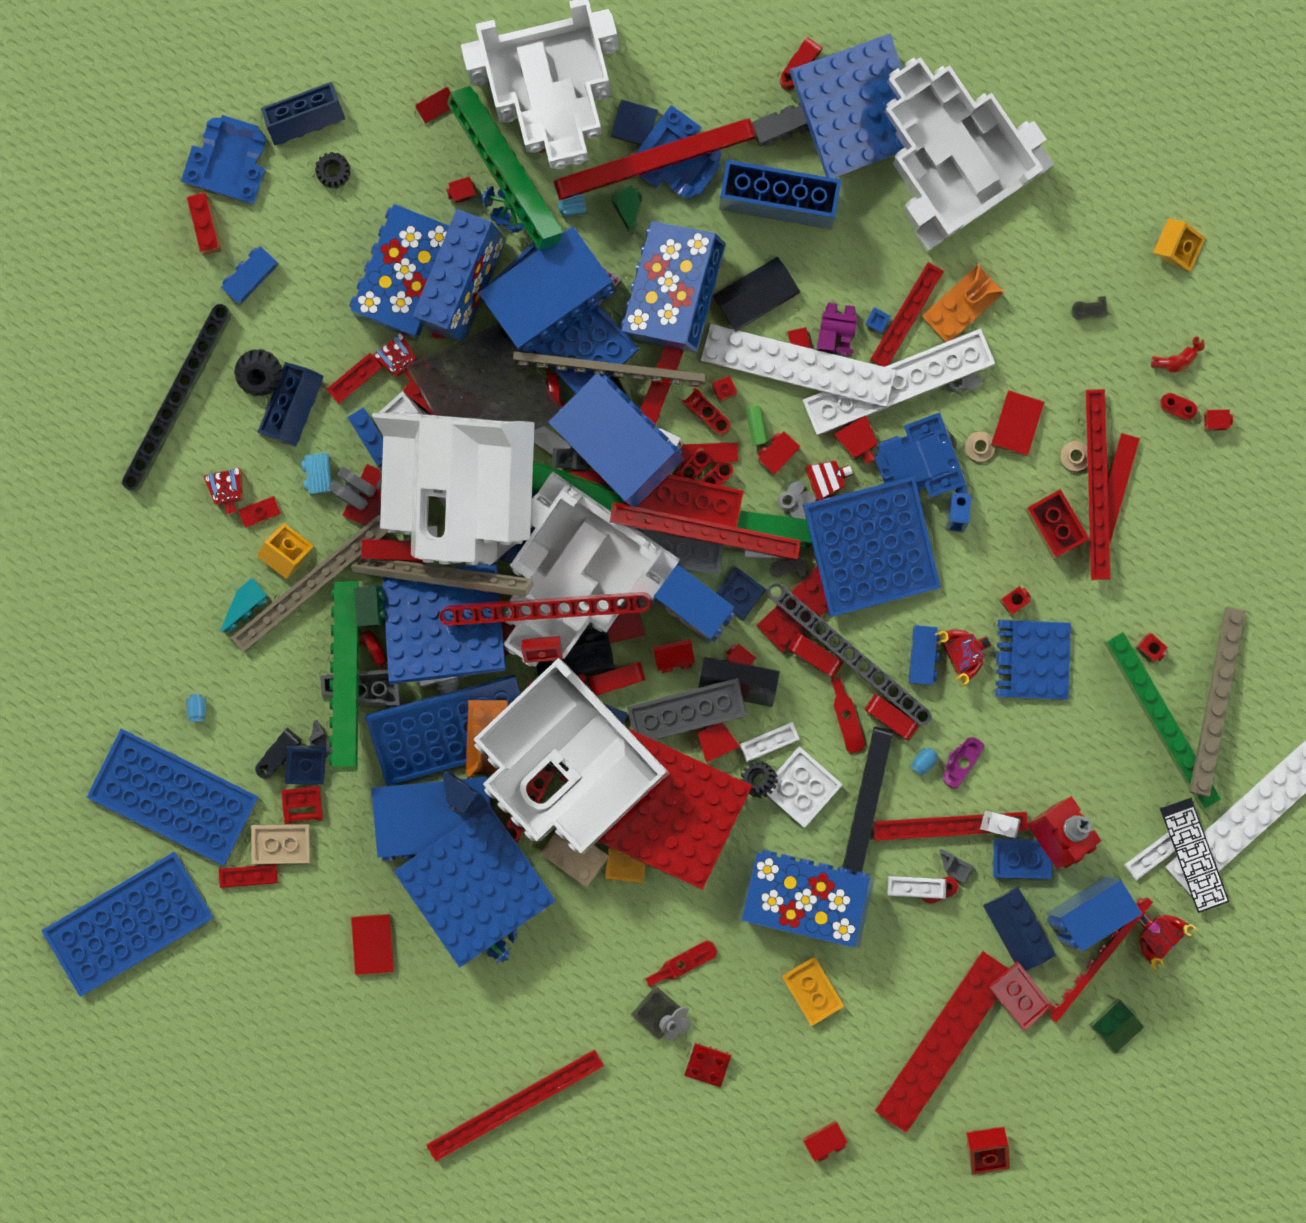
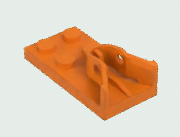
(962, 304)
(480, 715)

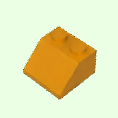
(1179, 244)
(285, 550)

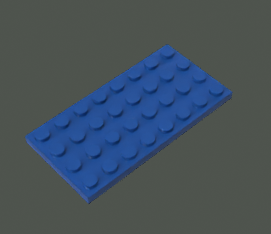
(589, 338)
(431, 731)
(172, 797)
(127, 924)

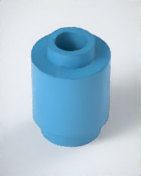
(196, 708)
(924, 761)

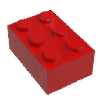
(1056, 524)

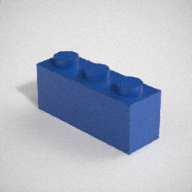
(249, 275)
(368, 434)
(923, 655)

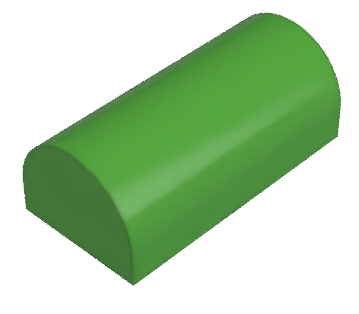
(756, 425)

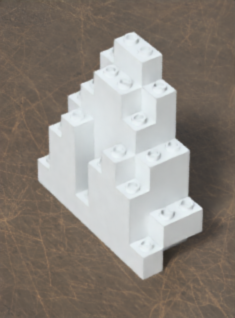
(548, 79)
(956, 151)
(580, 555)

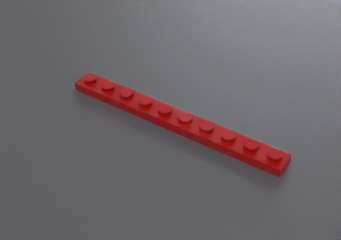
(1098, 484)
(704, 531)
(515, 1105)

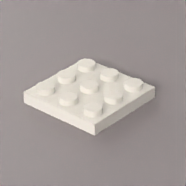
(803, 787)

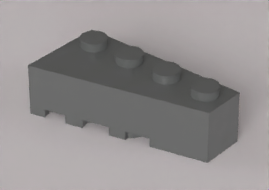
(780, 126)
(373, 690)

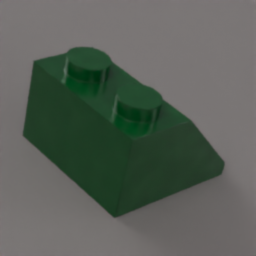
(628, 206)
(370, 606)
(1116, 1025)

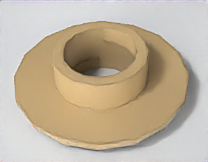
(973, 453)
(1066, 459)

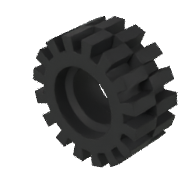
(330, 158)
(766, 785)

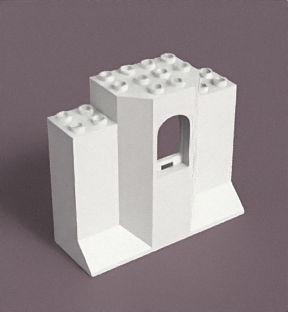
(482, 473)
(566, 723)

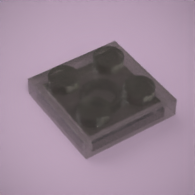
(653, 1009)

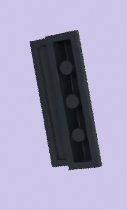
(756, 294)
(588, 655)
(756, 683)

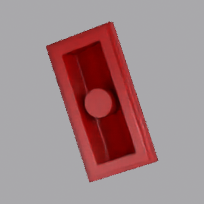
(434, 105)
(541, 649)

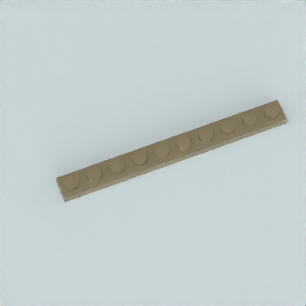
(601, 368)
(444, 576)
(307, 586)
(1217, 701)

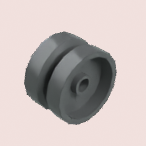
(352, 489)

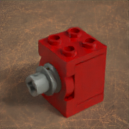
(1064, 833)

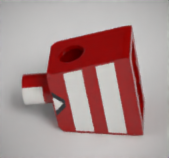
(827, 478)

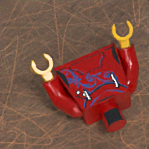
(964, 652)

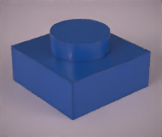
(877, 320)

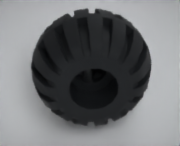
(252, 381)

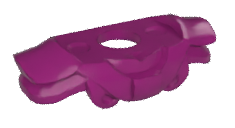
(969, 749)

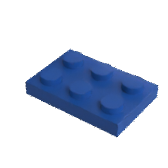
(1020, 859)

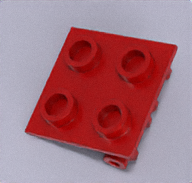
(707, 1065)

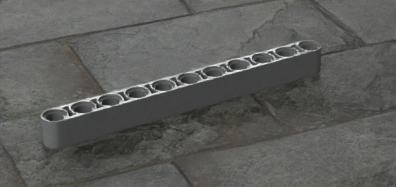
(858, 657)

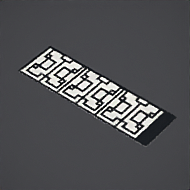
(1194, 855)

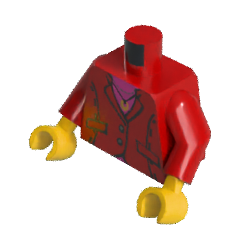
(1161, 936)

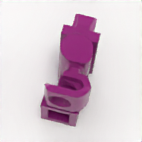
(837, 324)

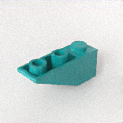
(245, 600)

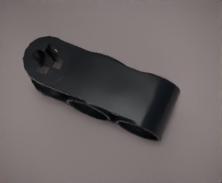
(277, 753)

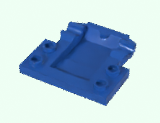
(227, 160)
(687, 177)
(922, 454)

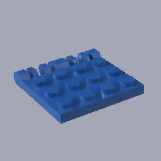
(1036, 659)

